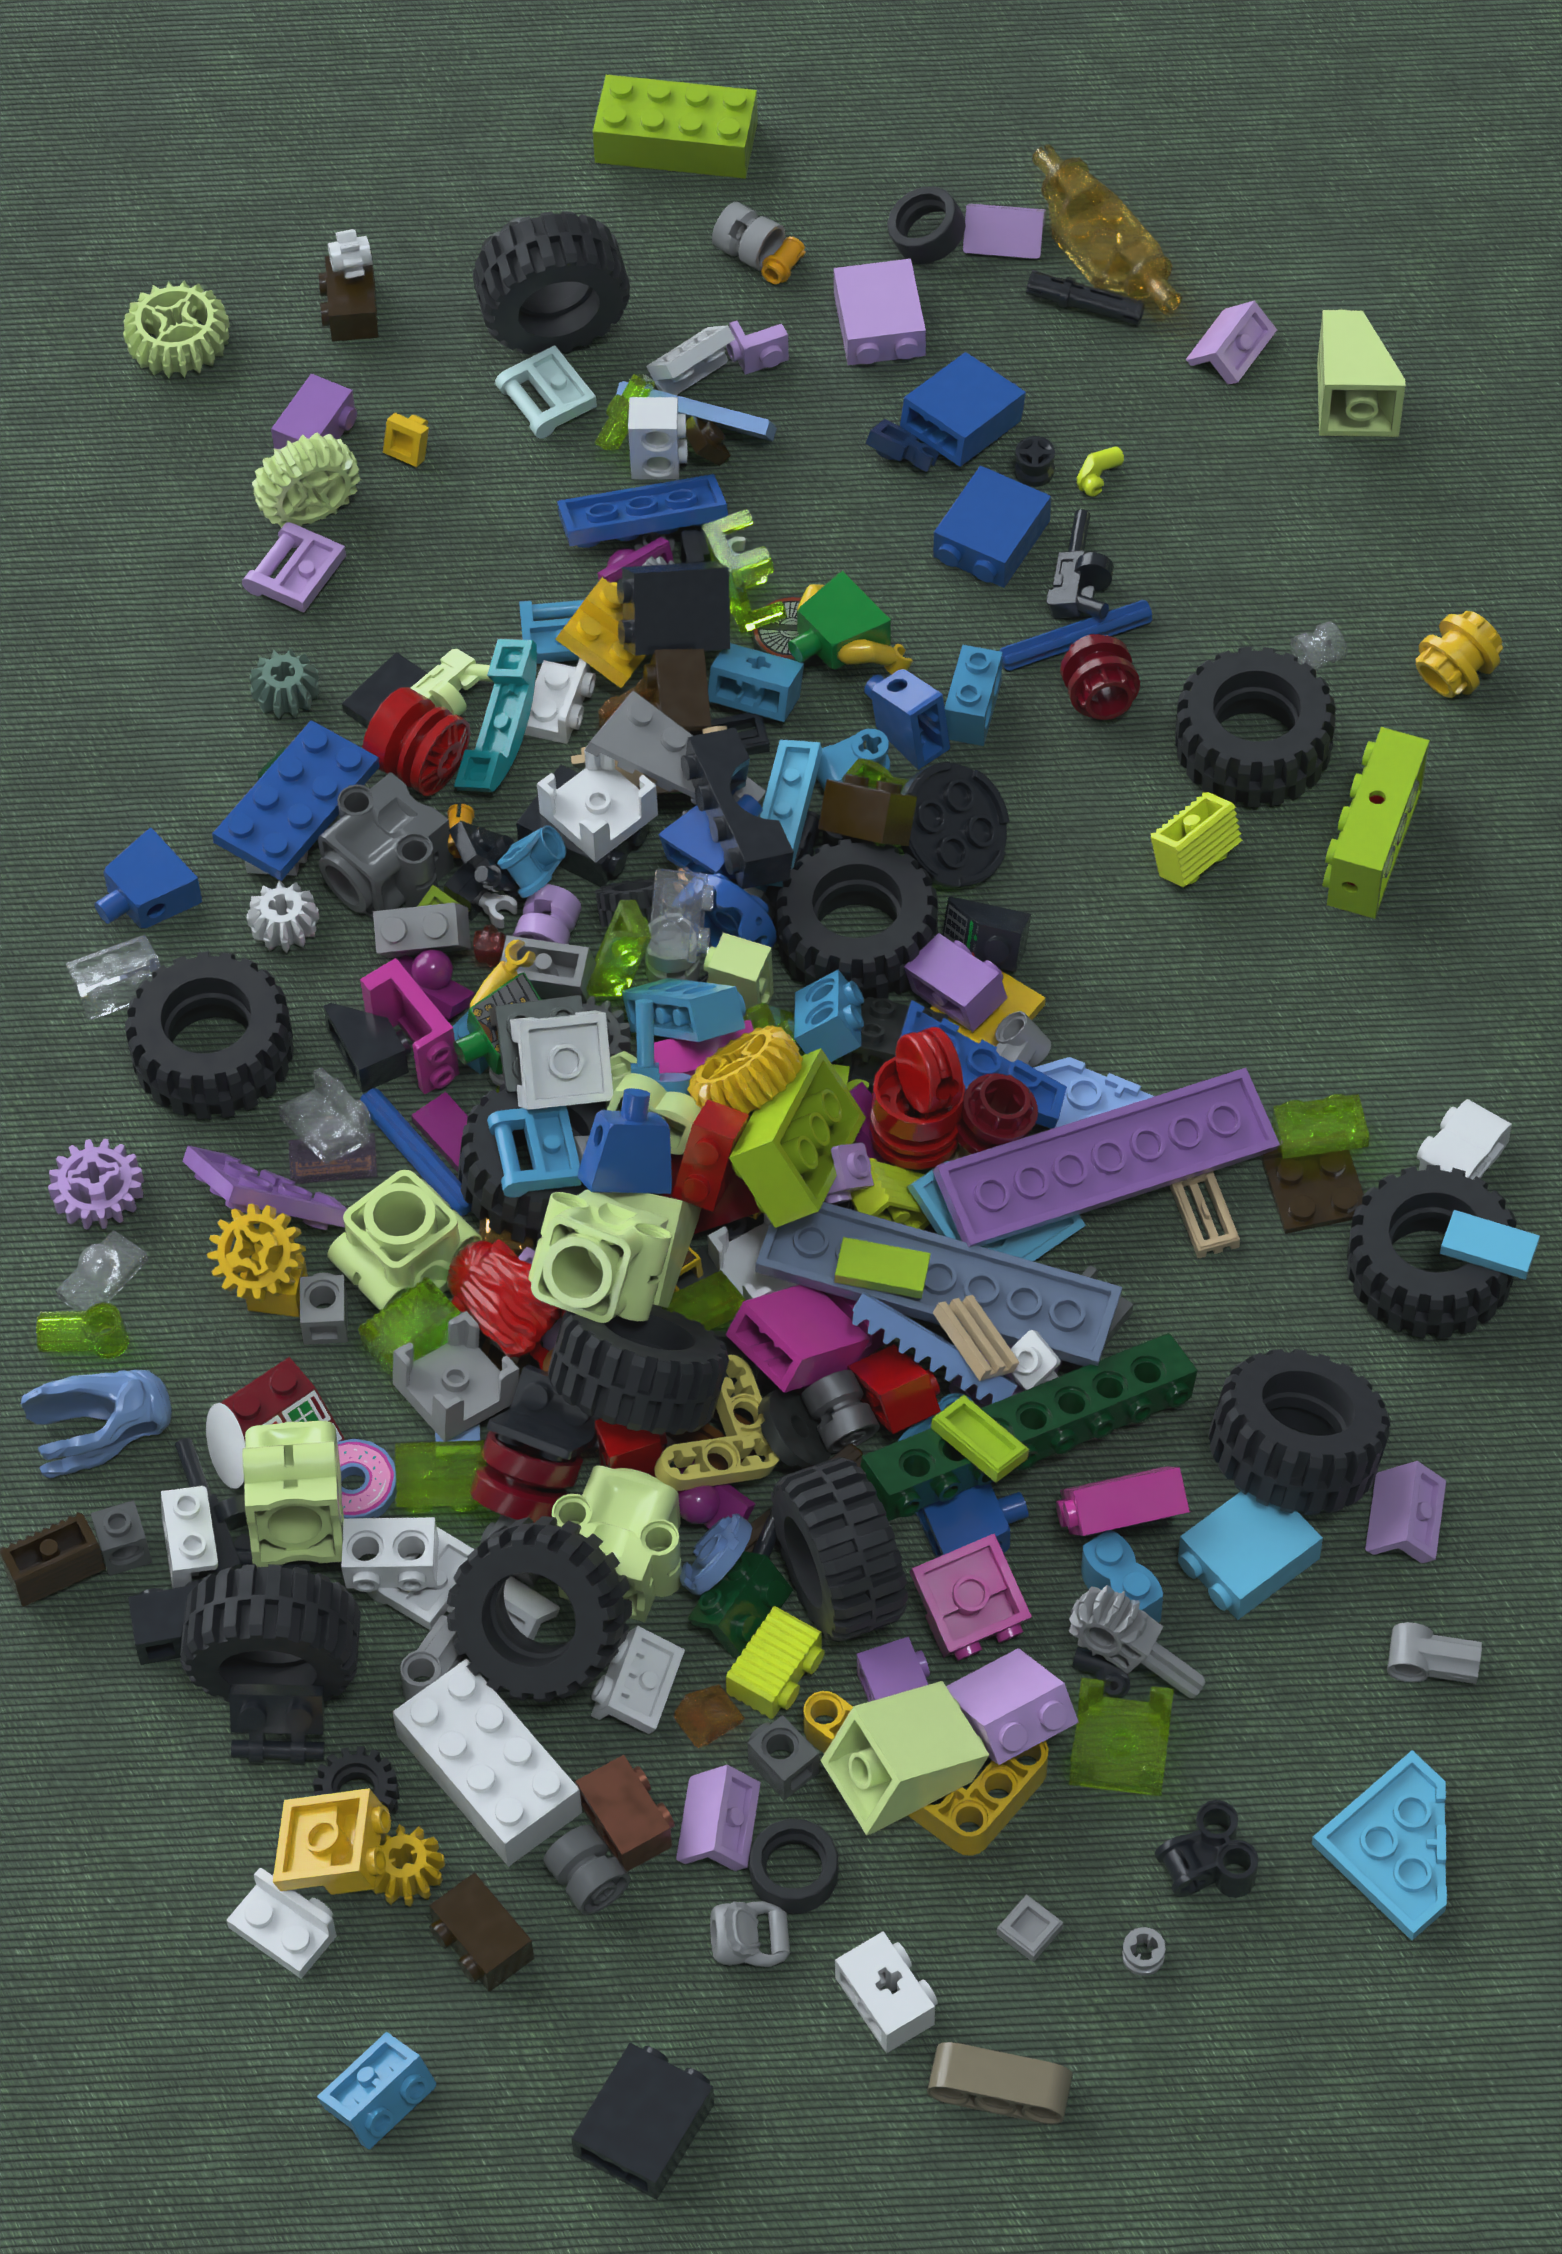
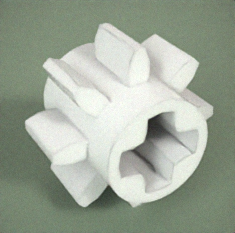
(350, 254)

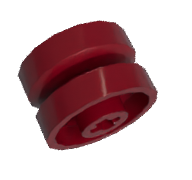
(520, 1480)

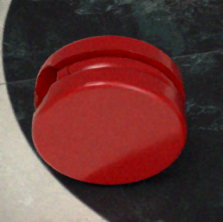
(929, 1070)

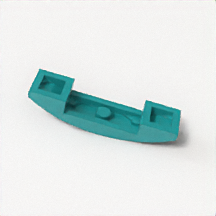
(505, 718)

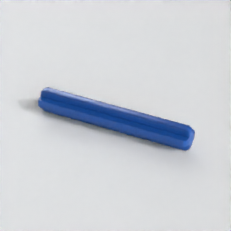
(1060, 639)
(415, 1150)

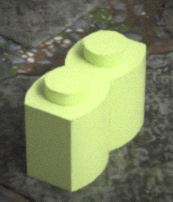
(674, 1107)

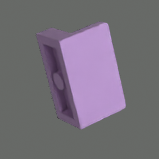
(1003, 230)
(1234, 341)
(1406, 1511)
(719, 1817)

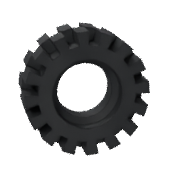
(610, 896)
(359, 1766)

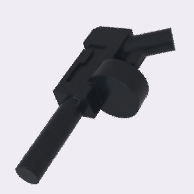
(1079, 576)
(225, 1516)

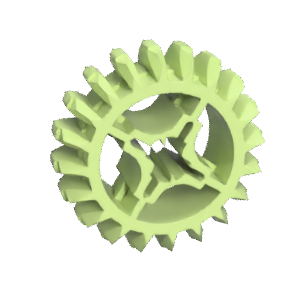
(173, 318)
(306, 480)

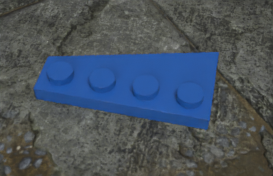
(983, 1059)

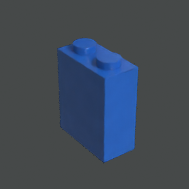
(962, 409)
(991, 526)

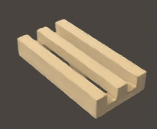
(1214, 1241)
(981, 1335)

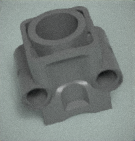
(384, 848)

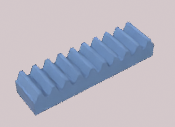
(927, 1344)

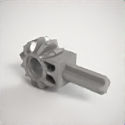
(1127, 1636)

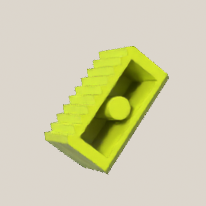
(1196, 839)
(890, 1196)
(774, 1663)

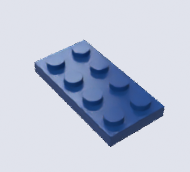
(641, 510)
(294, 800)

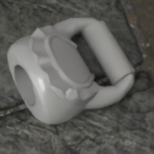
(736, 1934)

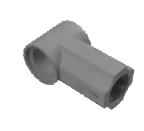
(1021, 1040)
(1420, 1654)
(431, 1659)

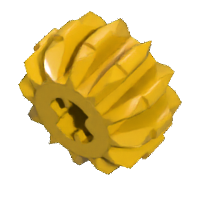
(413, 1877)

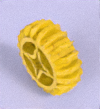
(747, 1070)

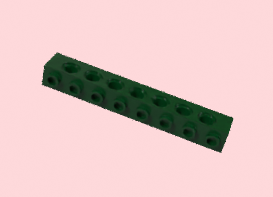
(1043, 1418)

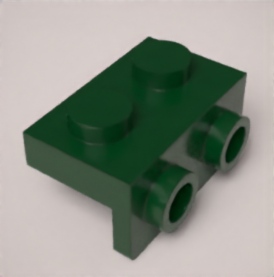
(741, 1601)

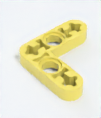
(737, 1445)

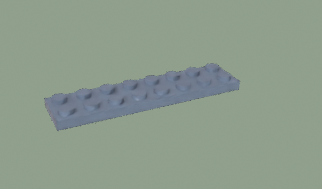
(1015, 1293)

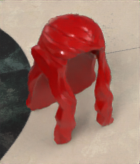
(496, 1292)

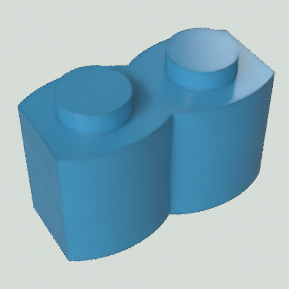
(1112, 1563)

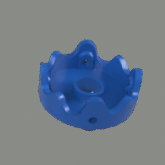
(738, 914)

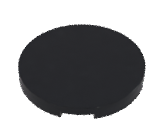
(956, 824)

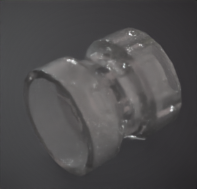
(1319, 647)

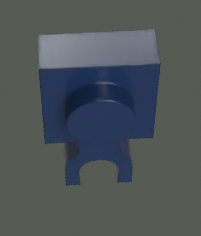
(897, 443)

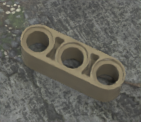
(1000, 2083)

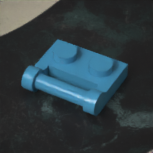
(546, 631)
(549, 1147)

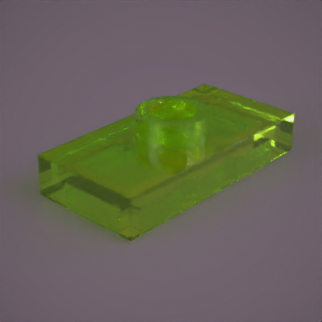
(618, 411)

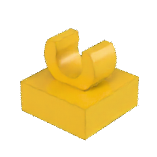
(406, 438)

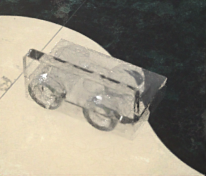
(679, 915)
(111, 976)
(327, 1118)

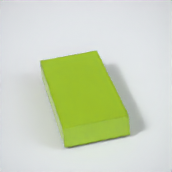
(882, 1267)
(979, 1438)

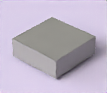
(1029, 1928)

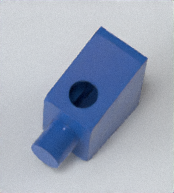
(910, 716)
(690, 843)
(148, 883)
(628, 1149)
(970, 1518)

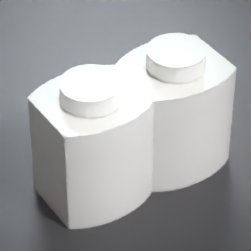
(1467, 1140)

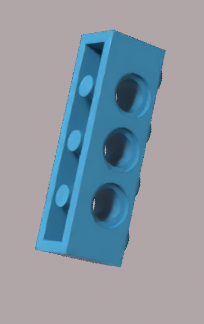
(688, 1008)

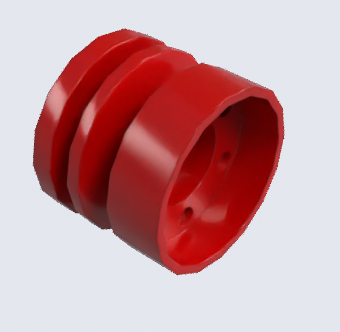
(417, 740)
(903, 1133)

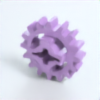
(96, 1183)

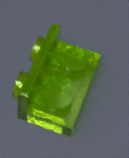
(1320, 1125)
(708, 1301)

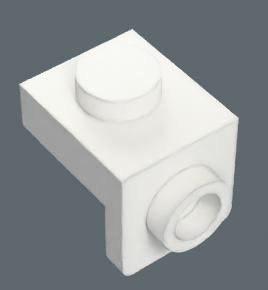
(1035, 1360)

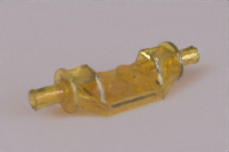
(1102, 233)

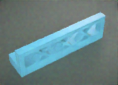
(791, 790)

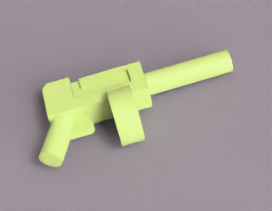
(446, 680)

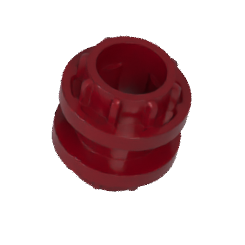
(1100, 676)
(995, 1112)

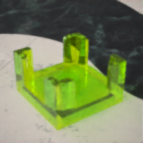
(744, 571)
(1121, 1740)

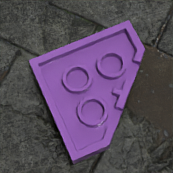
(242, 1186)

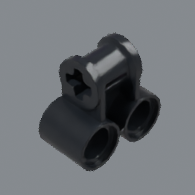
(1201, 1856)

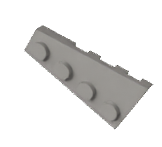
(652, 744)

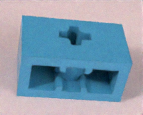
(755, 682)

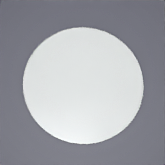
(225, 1444)

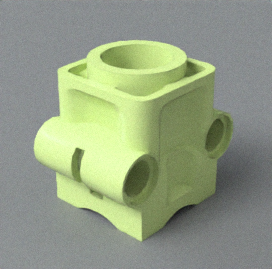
(399, 1238)
(624, 1240)
(293, 1493)
(637, 1523)

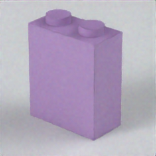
(879, 312)
(1013, 1704)

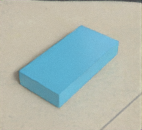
(1489, 1244)

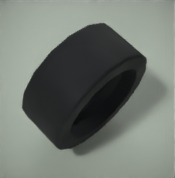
(913, 207)
(794, 1832)

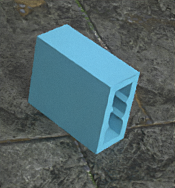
(1247, 1552)

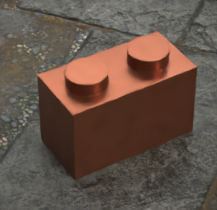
(625, 1813)

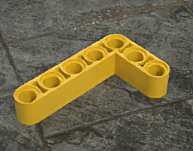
(960, 1805)

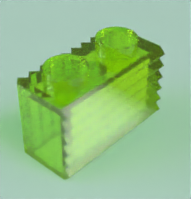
(415, 1317)

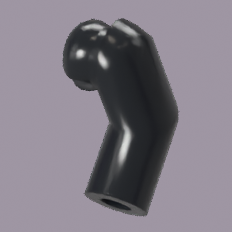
(1115, 1680)

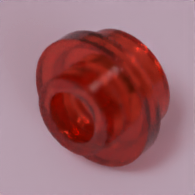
(489, 945)

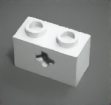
(889, 2016)

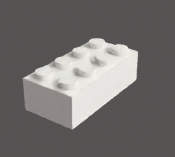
(487, 1762)

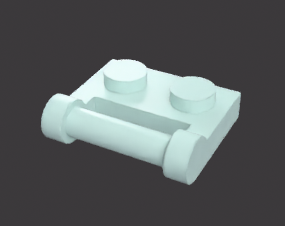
(557, 385)

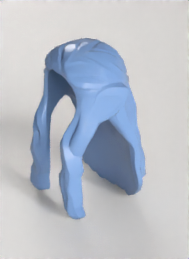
(131, 1401)

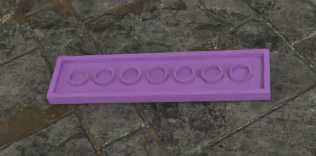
(1105, 1158)

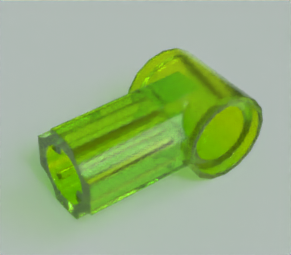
(81, 1331)

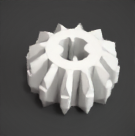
(282, 916)

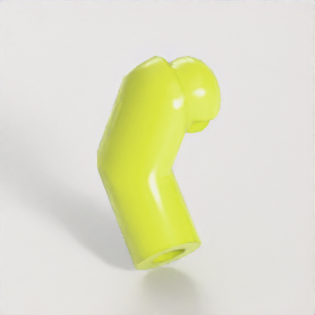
(1095, 463)

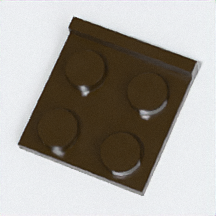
(1313, 1188)

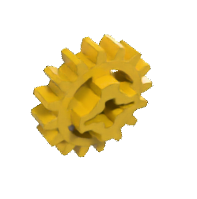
(266, 1267)

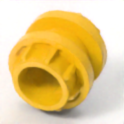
(1465, 647)

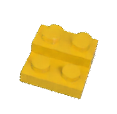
(594, 634)
(331, 1842)

